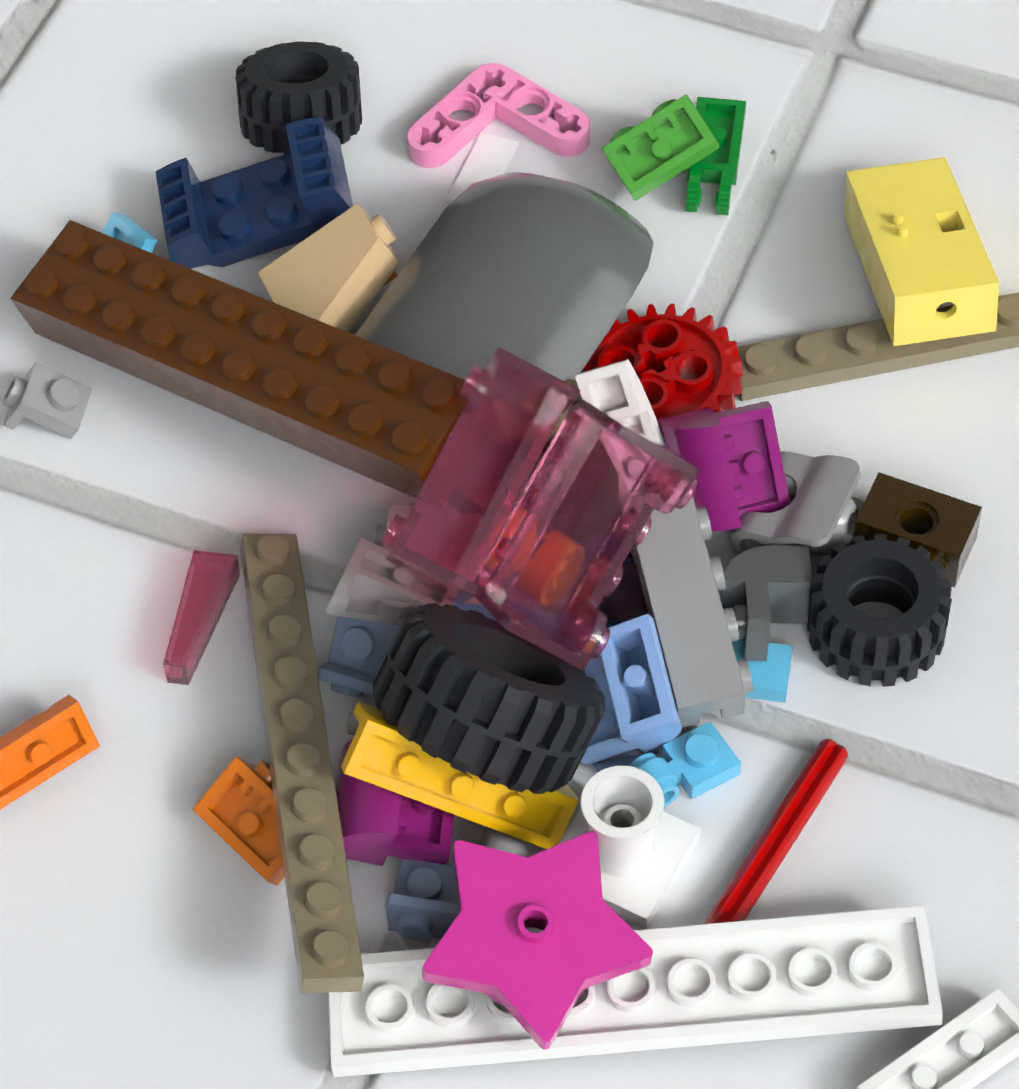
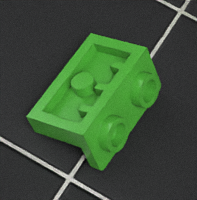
(660, 146)

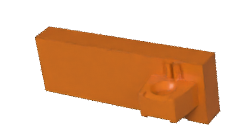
(43, 748)

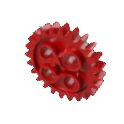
(676, 359)

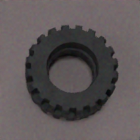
(487, 699)

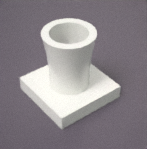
(637, 840)

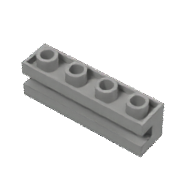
(689, 617)

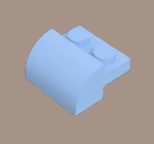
(635, 692)

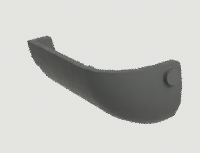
(515, 269)

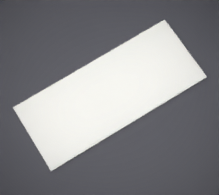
(486, 160)

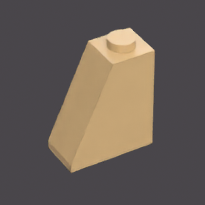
(335, 269)

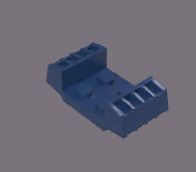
(255, 205)

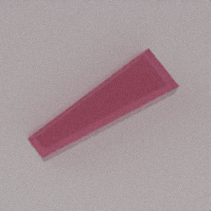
(202, 602)

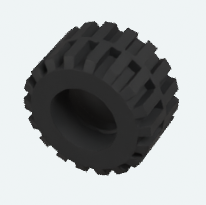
(297, 84)
(884, 574)

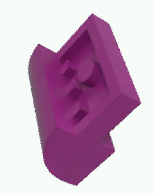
(735, 458)
(389, 824)

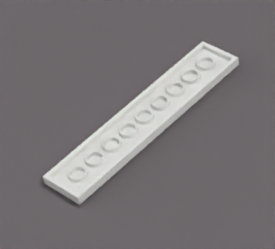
(698, 991)

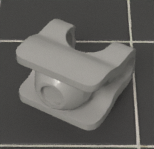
(818, 512)

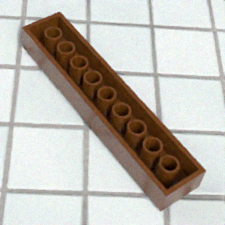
(243, 356)

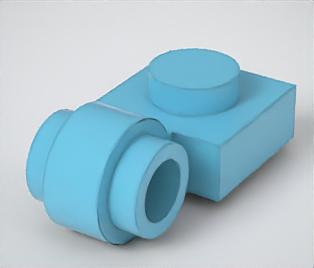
(694, 760)

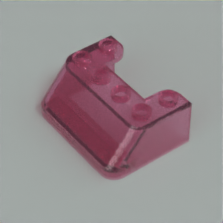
(576, 529)

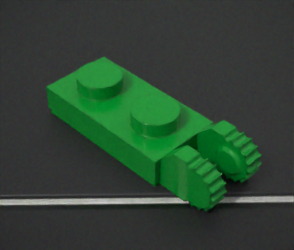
(726, 122)

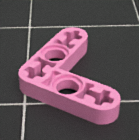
(501, 105)

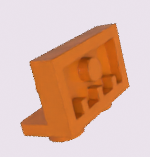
(244, 816)

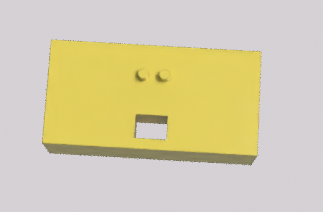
(921, 251)

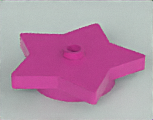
(528, 971)

